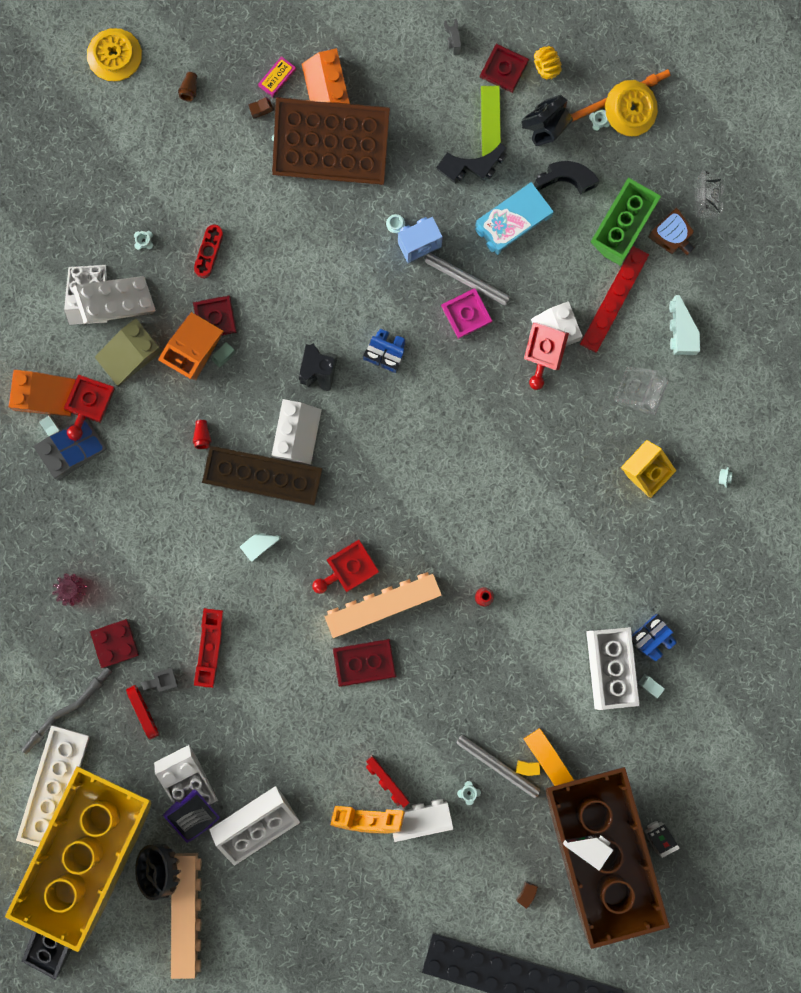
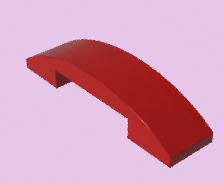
(209, 648)

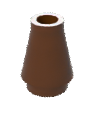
(188, 87)

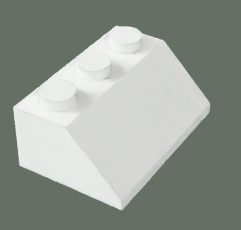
(296, 432)
(424, 820)

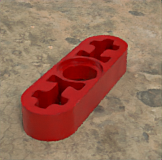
(217, 239)
(140, 708)

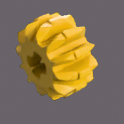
(547, 62)

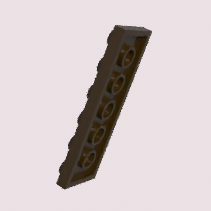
(262, 475)

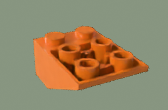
(191, 346)

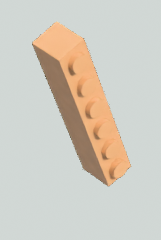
(382, 606)
(185, 919)

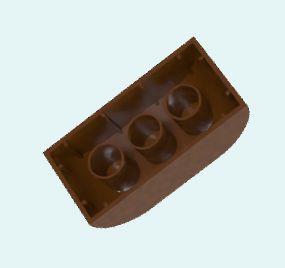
(624, 894)

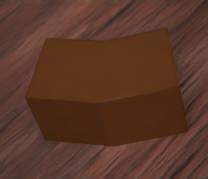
(260, 107)
(527, 894)

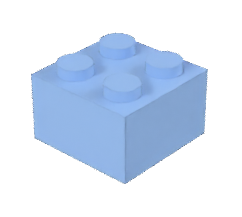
(419, 239)

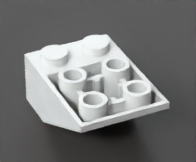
(77, 276)
(181, 774)

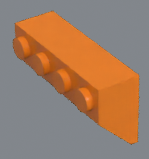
(325, 77)

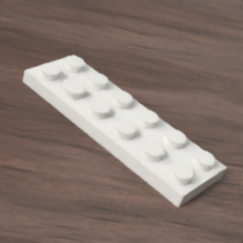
(58, 762)

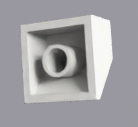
(561, 318)

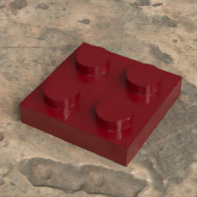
(114, 643)

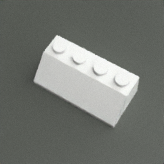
(612, 668)
(254, 826)

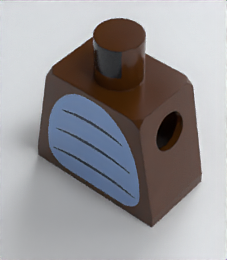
(673, 233)

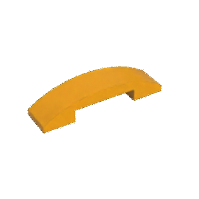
(548, 758)
(367, 821)

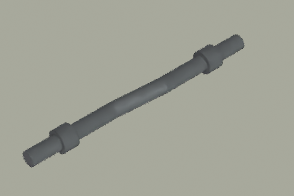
(38, 736)

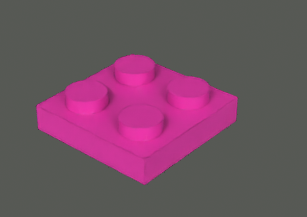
(466, 313)

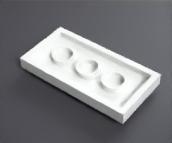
(113, 299)

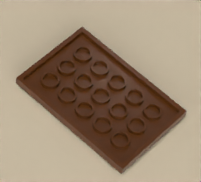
(330, 140)

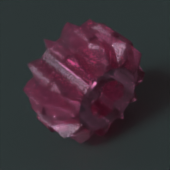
(61, 589)

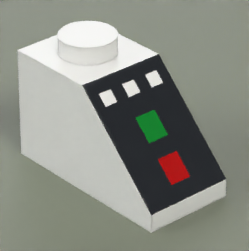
(661, 839)
(591, 849)

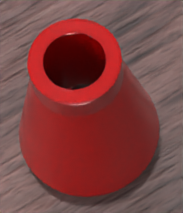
(201, 435)
(478, 597)

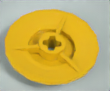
(114, 66)
(621, 100)

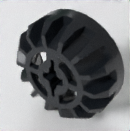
(157, 871)

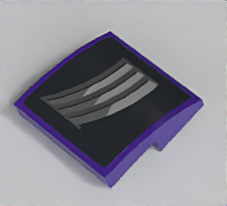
(191, 816)

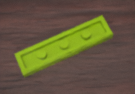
(490, 118)

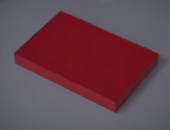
(364, 662)

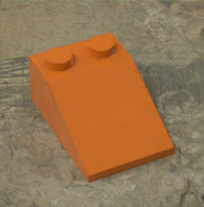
(40, 393)

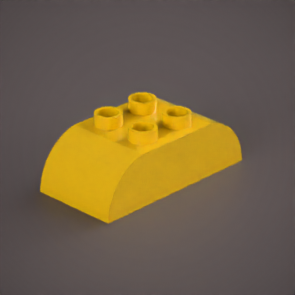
(79, 859)

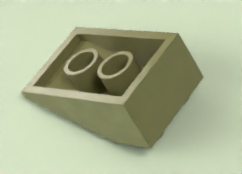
(128, 352)

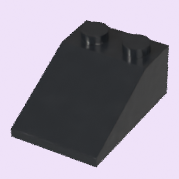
(45, 955)

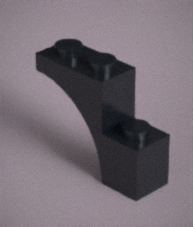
(482, 167)

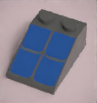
(65, 455)

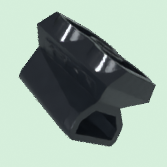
(548, 120)
(317, 367)

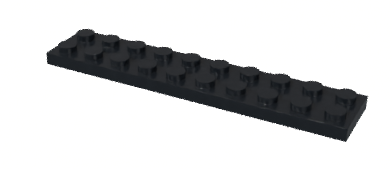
(500, 972)

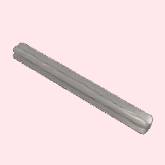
(467, 279)
(498, 766)

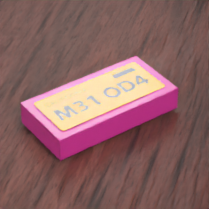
(277, 77)

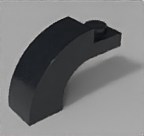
(569, 172)

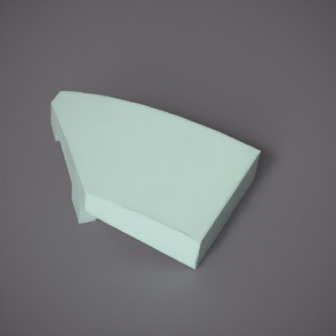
(258, 545)

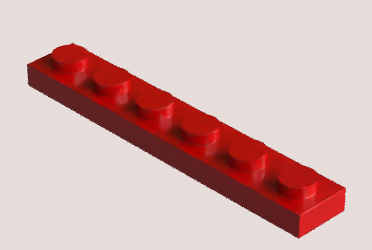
(614, 299)

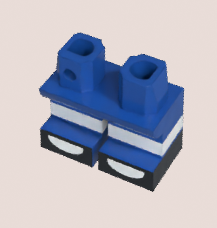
(379, 345)
(660, 634)

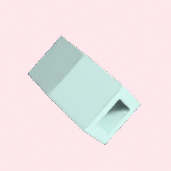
(49, 425)
(651, 686)

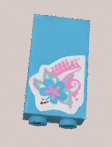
(513, 218)

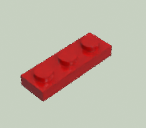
(386, 782)

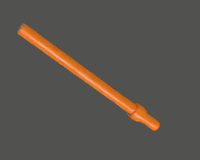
(650, 81)

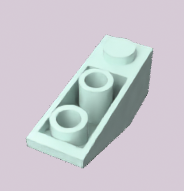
(685, 333)

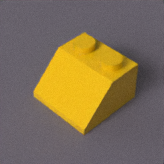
(649, 468)

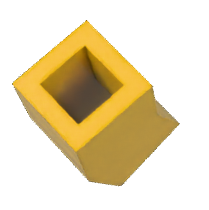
(528, 768)

